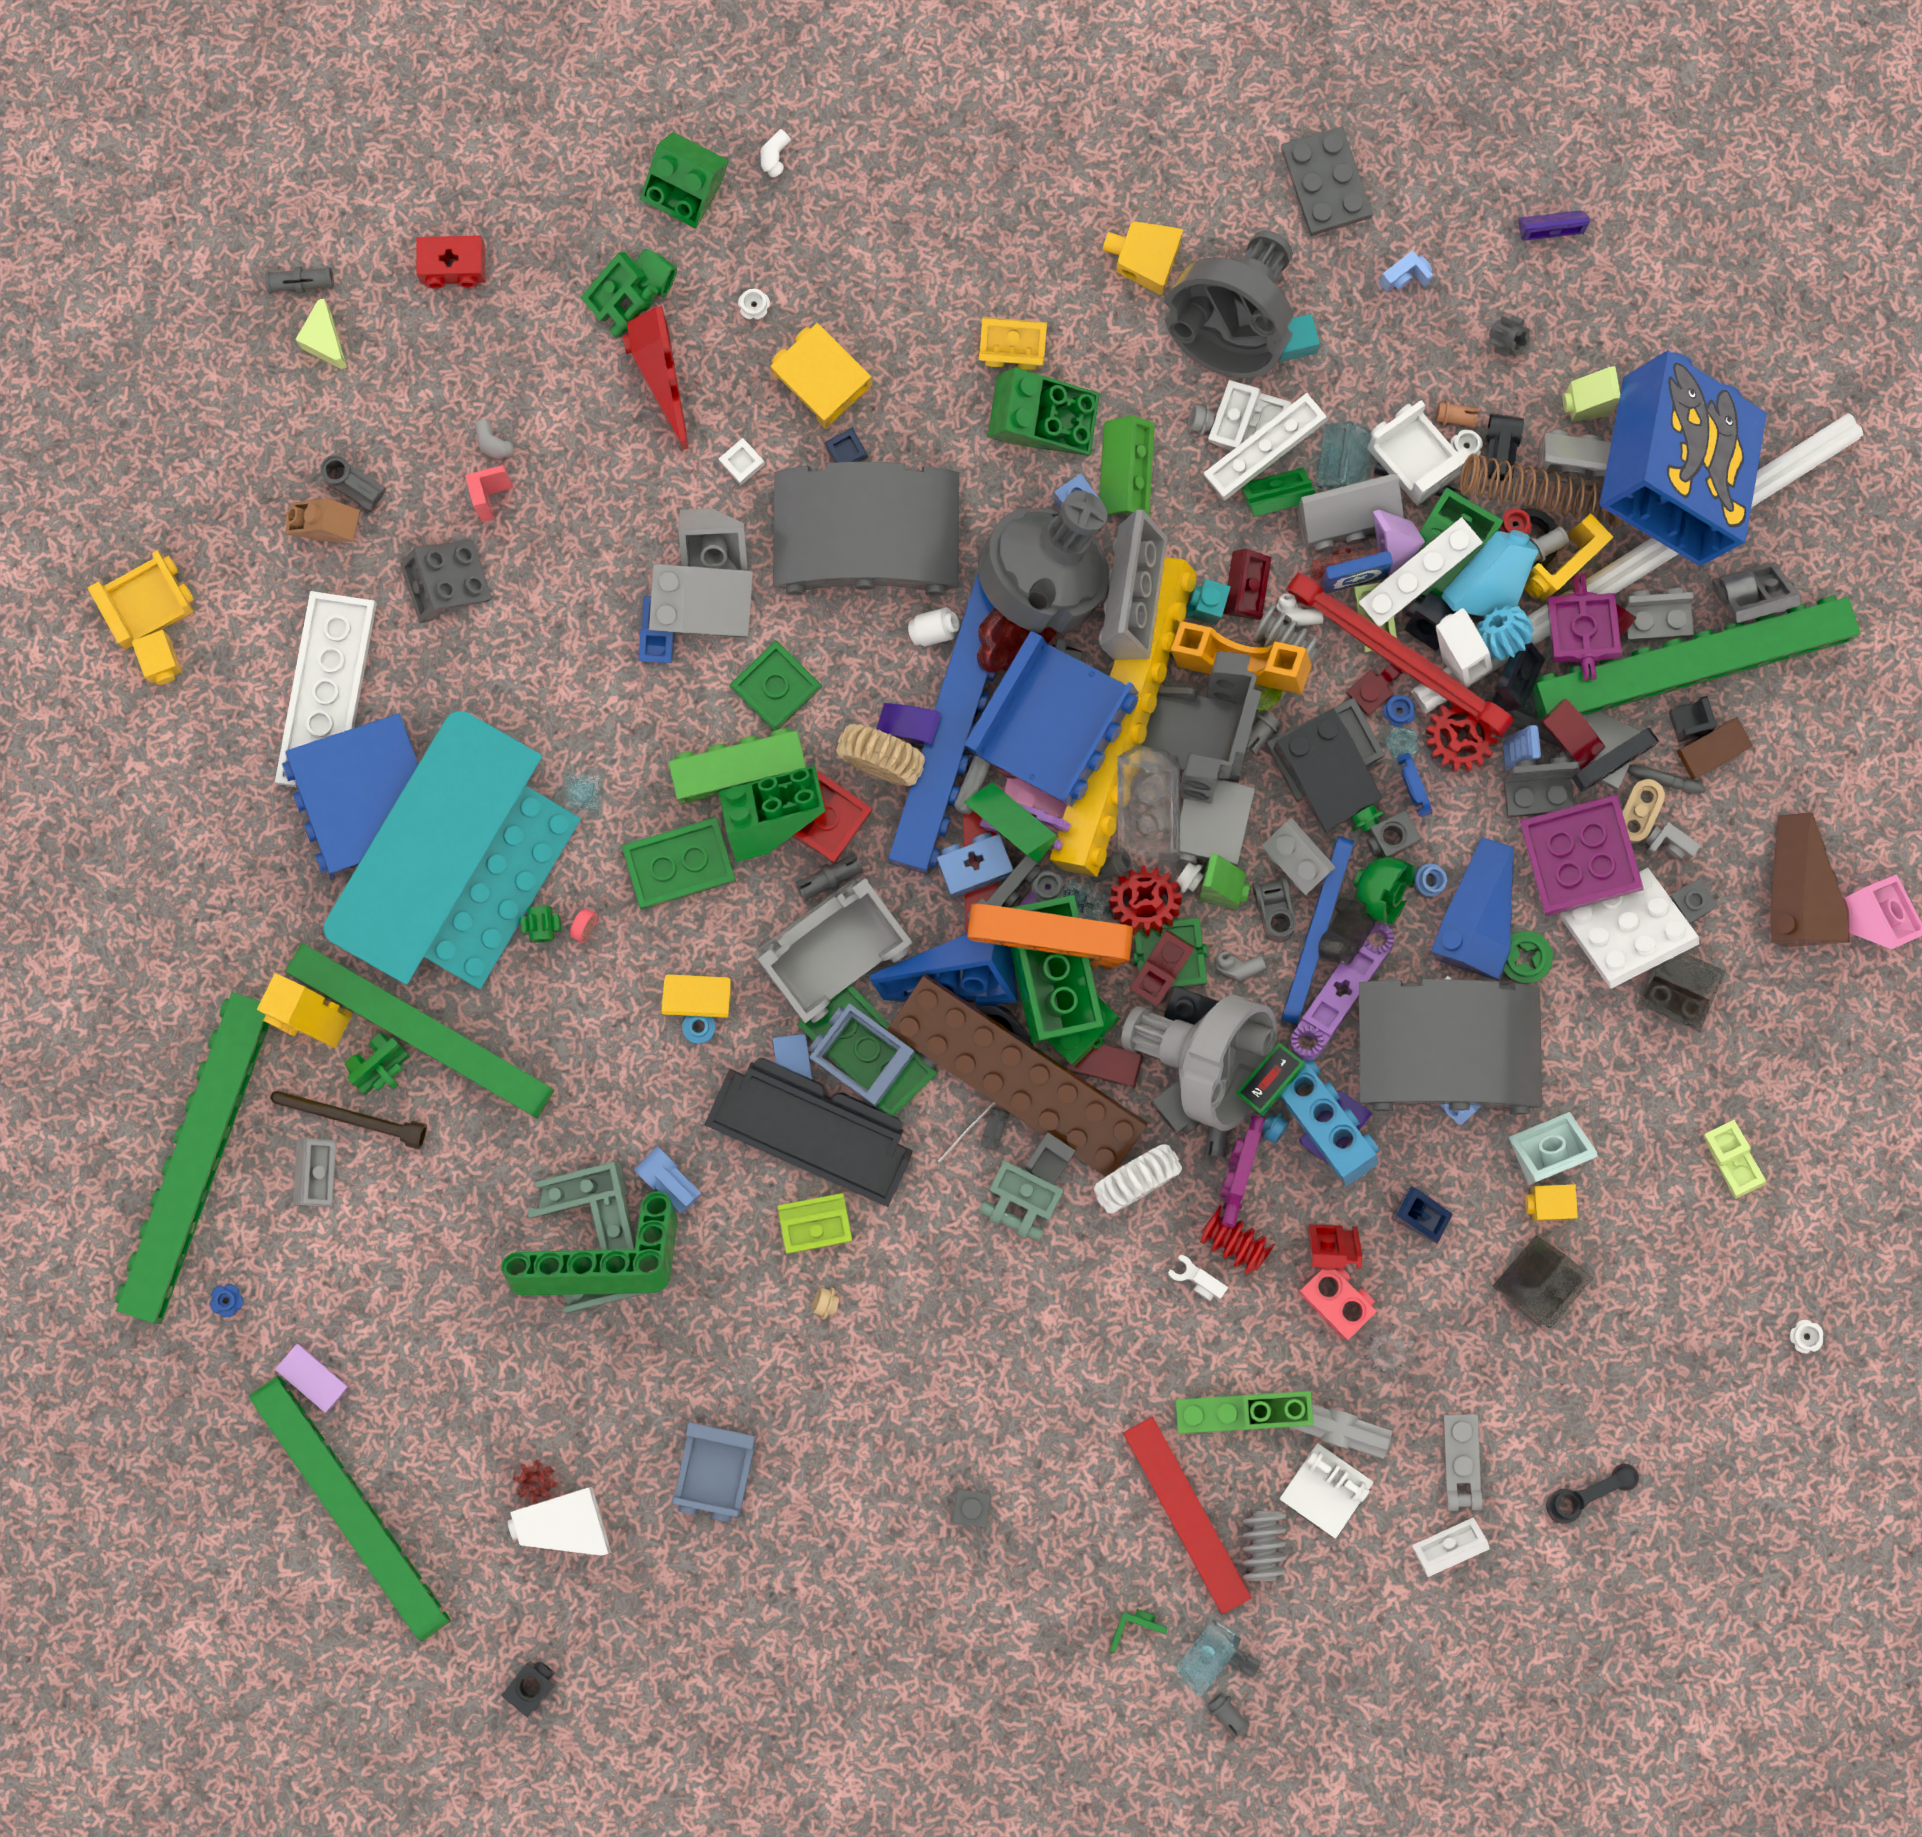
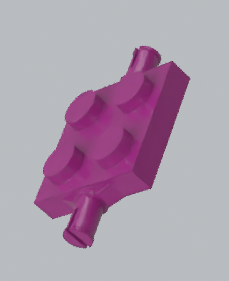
(1584, 627)
(1236, 1179)

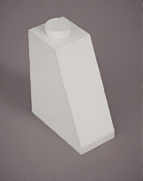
(562, 1524)

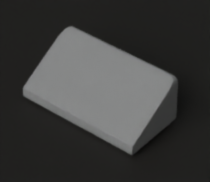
(314, 1172)

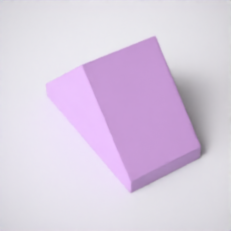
(1397, 537)

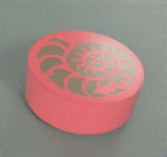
(583, 925)

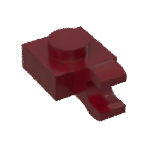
(1373, 690)

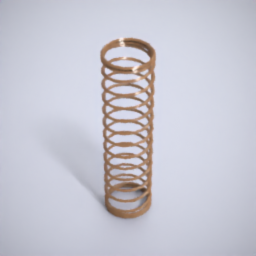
(1467, 468)

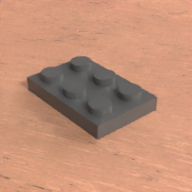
(1326, 181)
(1358, 729)

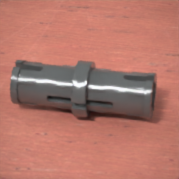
(278, 281)
(829, 877)

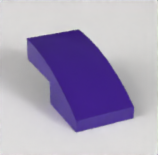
(909, 722)

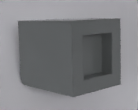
(1050, 1159)

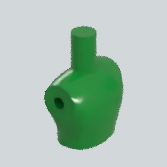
(656, 271)

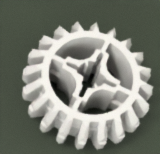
(1137, 1178)

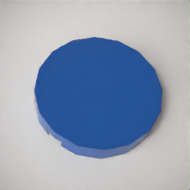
(1414, 784)

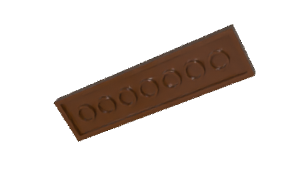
(1017, 1075)

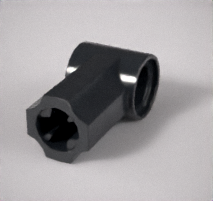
(1503, 441)

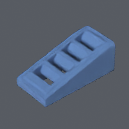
(1522, 746)

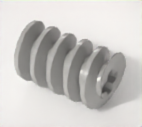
(1274, 629)
(1264, 1546)

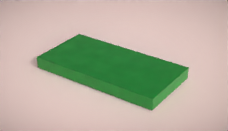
(865, 1056)

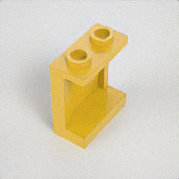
(821, 374)
(1590, 538)
(143, 600)

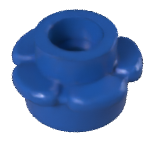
(1407, 707)
(234, 1304)

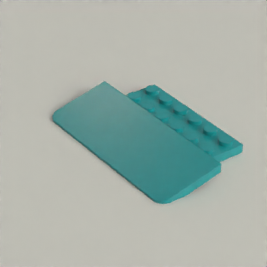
(453, 859)

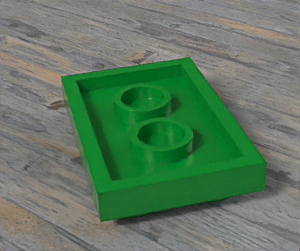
(678, 863)

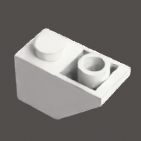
(1463, 647)

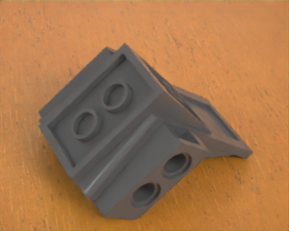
(1207, 732)

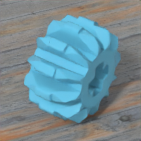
(1506, 631)

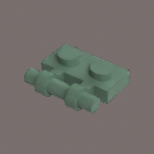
(1025, 1191)

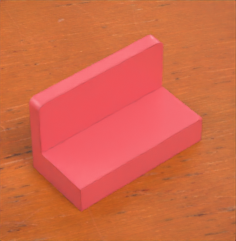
(485, 483)

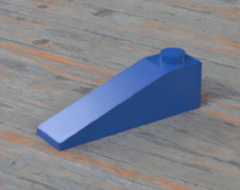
(1480, 914)
(961, 965)

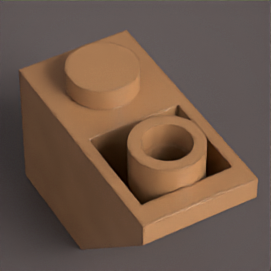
(322, 520)

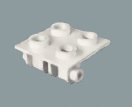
(1326, 1490)

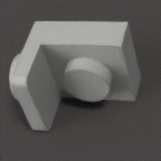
(1677, 842)

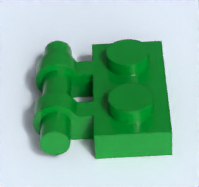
(612, 287)

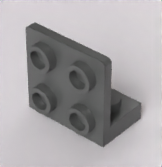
(444, 578)
(1539, 788)

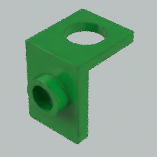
(1141, 1618)

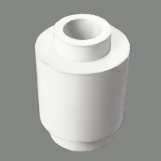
(934, 627)

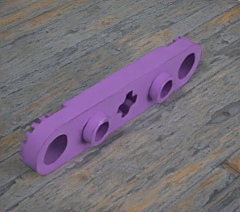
(1329, 1009)

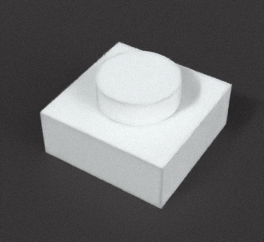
(741, 461)

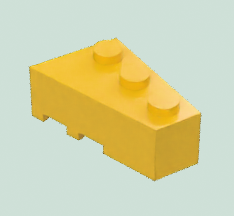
(301, 1010)

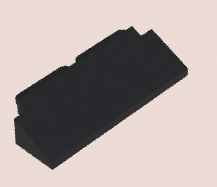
(817, 1133)

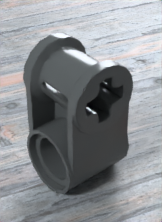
(1274, 902)

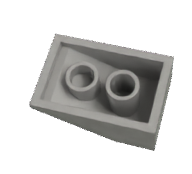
(700, 600)

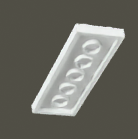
(327, 671)

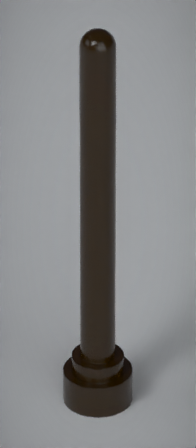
(410, 1133)

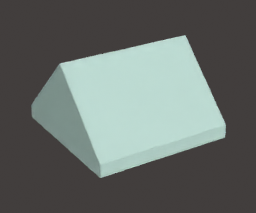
(1551, 1148)

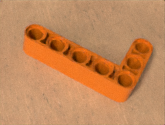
(1100, 941)

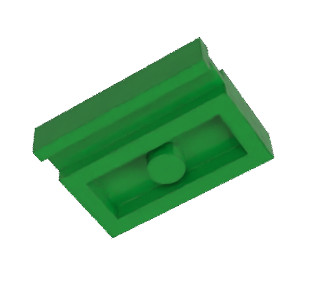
(1277, 492)

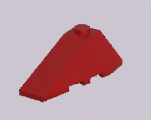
(652, 351)

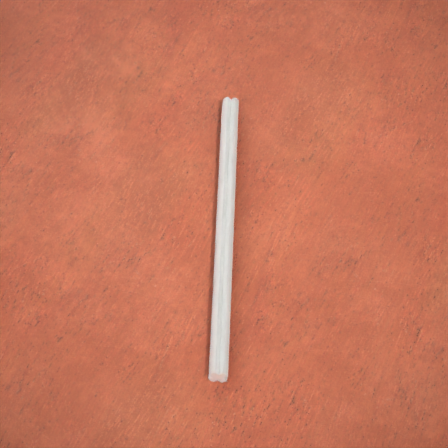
(1653, 553)

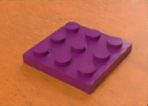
(1581, 855)

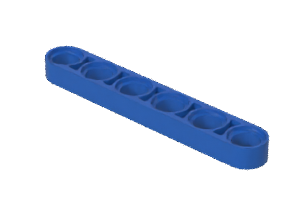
(1318, 926)

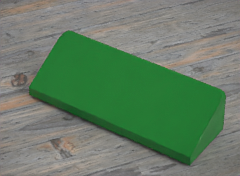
(1012, 821)

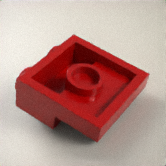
(838, 825)

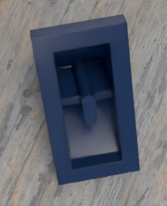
(1422, 1214)

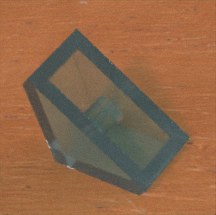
(1089, 902)

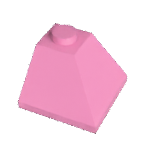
(1884, 914)

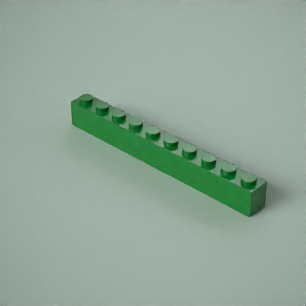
(1701, 659)
(194, 1160)

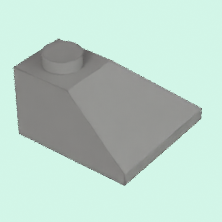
(711, 540)

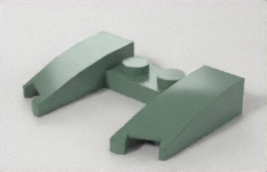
(606, 1193)

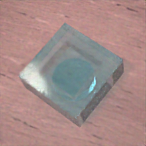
(583, 792)

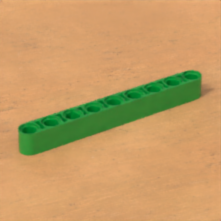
(419, 1030)
(347, 1508)

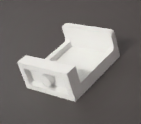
(1416, 453)

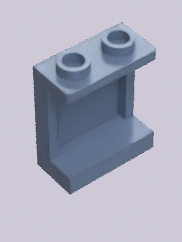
(714, 1472)

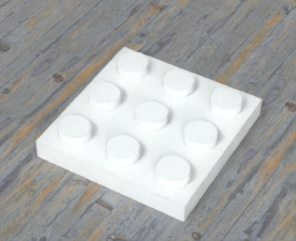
(1631, 931)

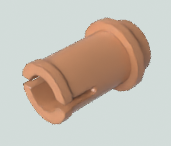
(1456, 414)

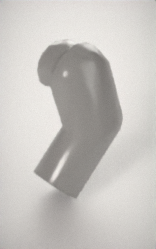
(490, 444)
(1238, 969)

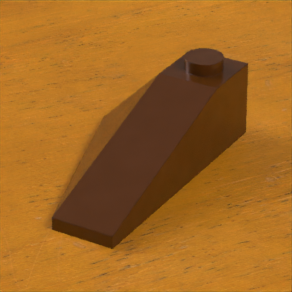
(1804, 888)

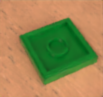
(775, 686)

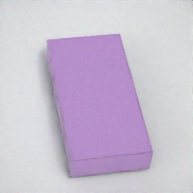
(312, 1378)

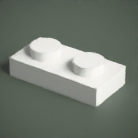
(1450, 1547)

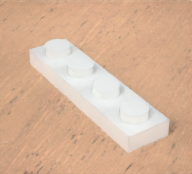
(1265, 446)
(1420, 572)

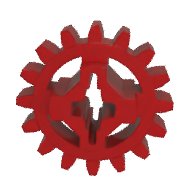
(1449, 729)
(1145, 900)

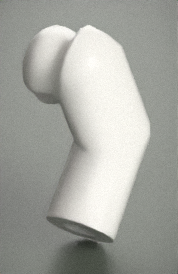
(770, 153)
(1293, 611)

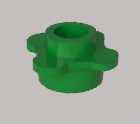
(1366, 818)

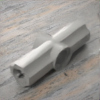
(1348, 1432)

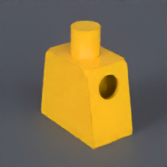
(1146, 253)

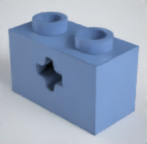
(964, 879)

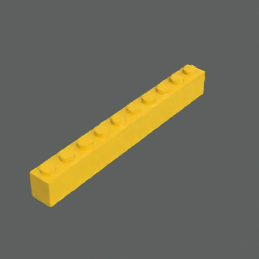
(1096, 813)

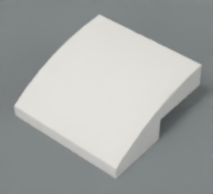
(1242, 414)

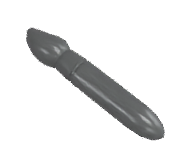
(1666, 779)

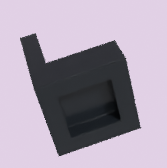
(1693, 720)

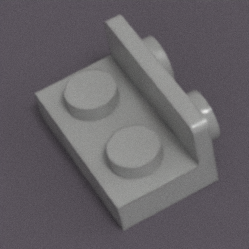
(1660, 615)

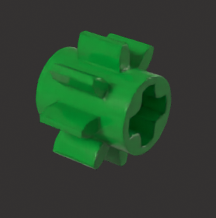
(540, 924)

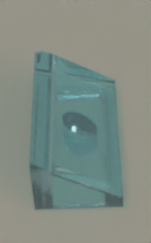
(1208, 1657)

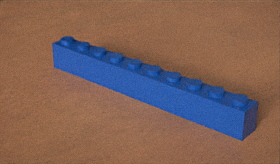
(945, 758)

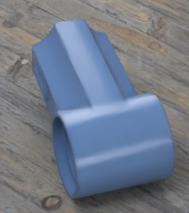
(664, 1176)

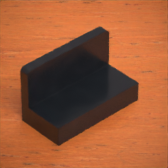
(1518, 679)

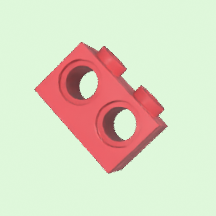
(1331, 1307)

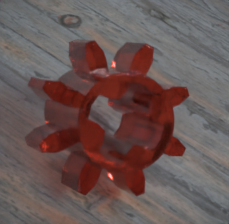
(543, 1478)

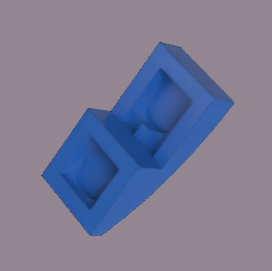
(654, 645)

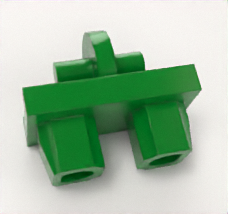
(379, 1067)

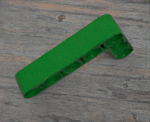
(602, 1264)

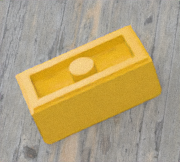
(696, 996)

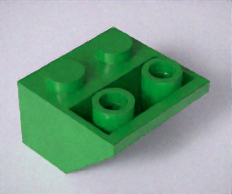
(683, 179)

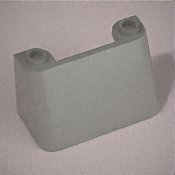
(832, 947)

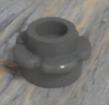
(1044, 878)

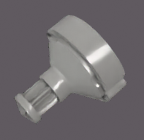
(1211, 1055)

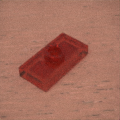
(1318, 566)

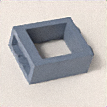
(888, 1076)

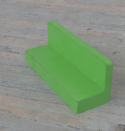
(1126, 465)

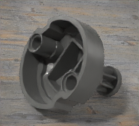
(1232, 311)
(1047, 564)

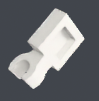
(1205, 1284)

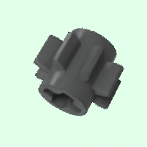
(1509, 336)

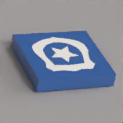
(1356, 572)

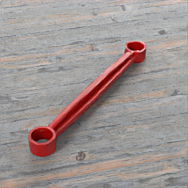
(1408, 660)

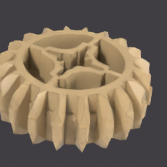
(880, 755)

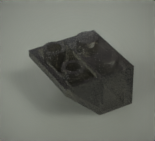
(1681, 989)
(1542, 1282)

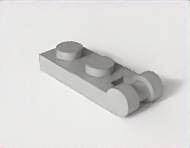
(1462, 1461)

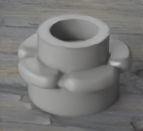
(1200, 418)

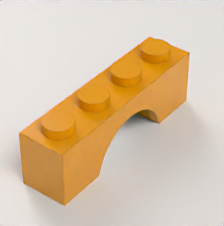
(1276, 666)

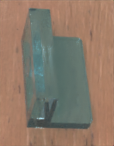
(1344, 455)

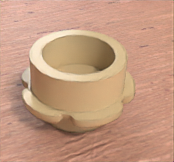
(825, 1302)

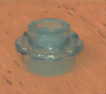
(1405, 734)

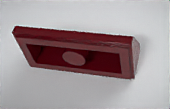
(1248, 584)

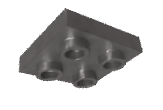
(1756, 592)

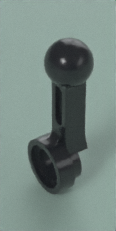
(1623, 1477)

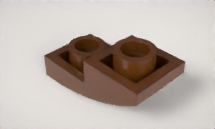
(1714, 748)

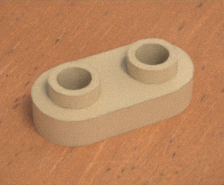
(1640, 812)

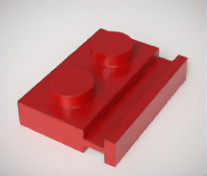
(1334, 1247)

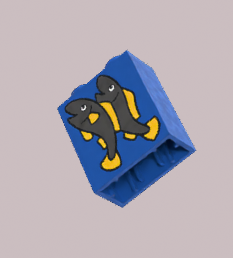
(1684, 458)

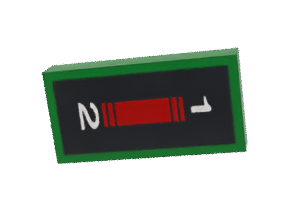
(1270, 1079)

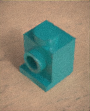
(1208, 602)

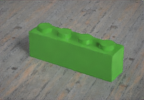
(723, 767)

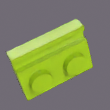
(814, 1223)

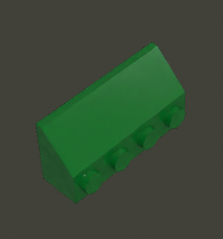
(1056, 987)

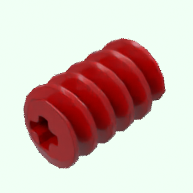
(1236, 1242)

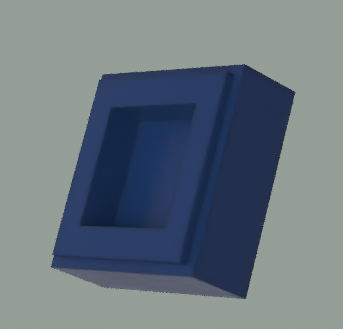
(846, 447)

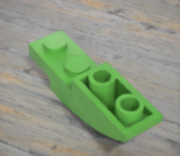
(1244, 1412)

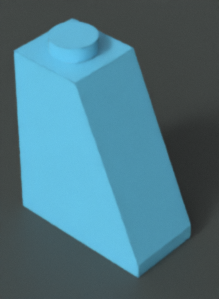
(1493, 575)

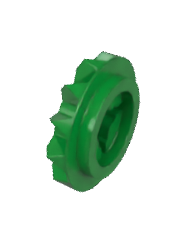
(1540, 961)

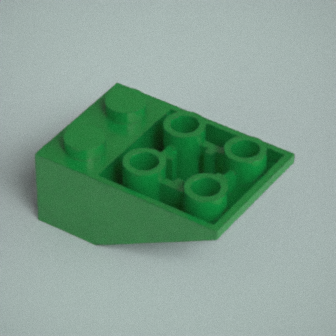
(1042, 413)
(1445, 513)
(770, 811)

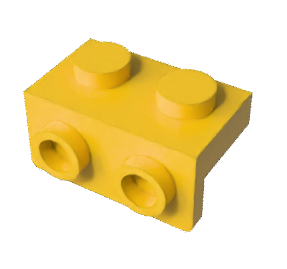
(1012, 342)

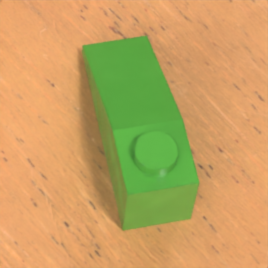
(1223, 884)

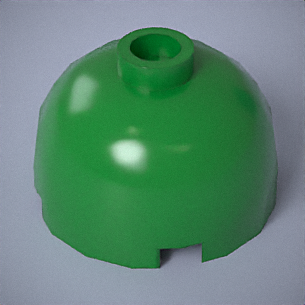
(1383, 887)

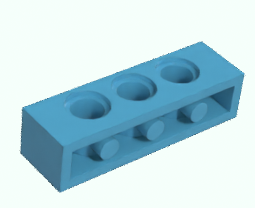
(1347, 1162)

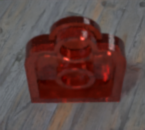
(1002, 641)

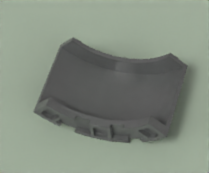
(866, 527)
(1450, 1044)

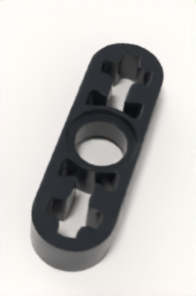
(1615, 759)

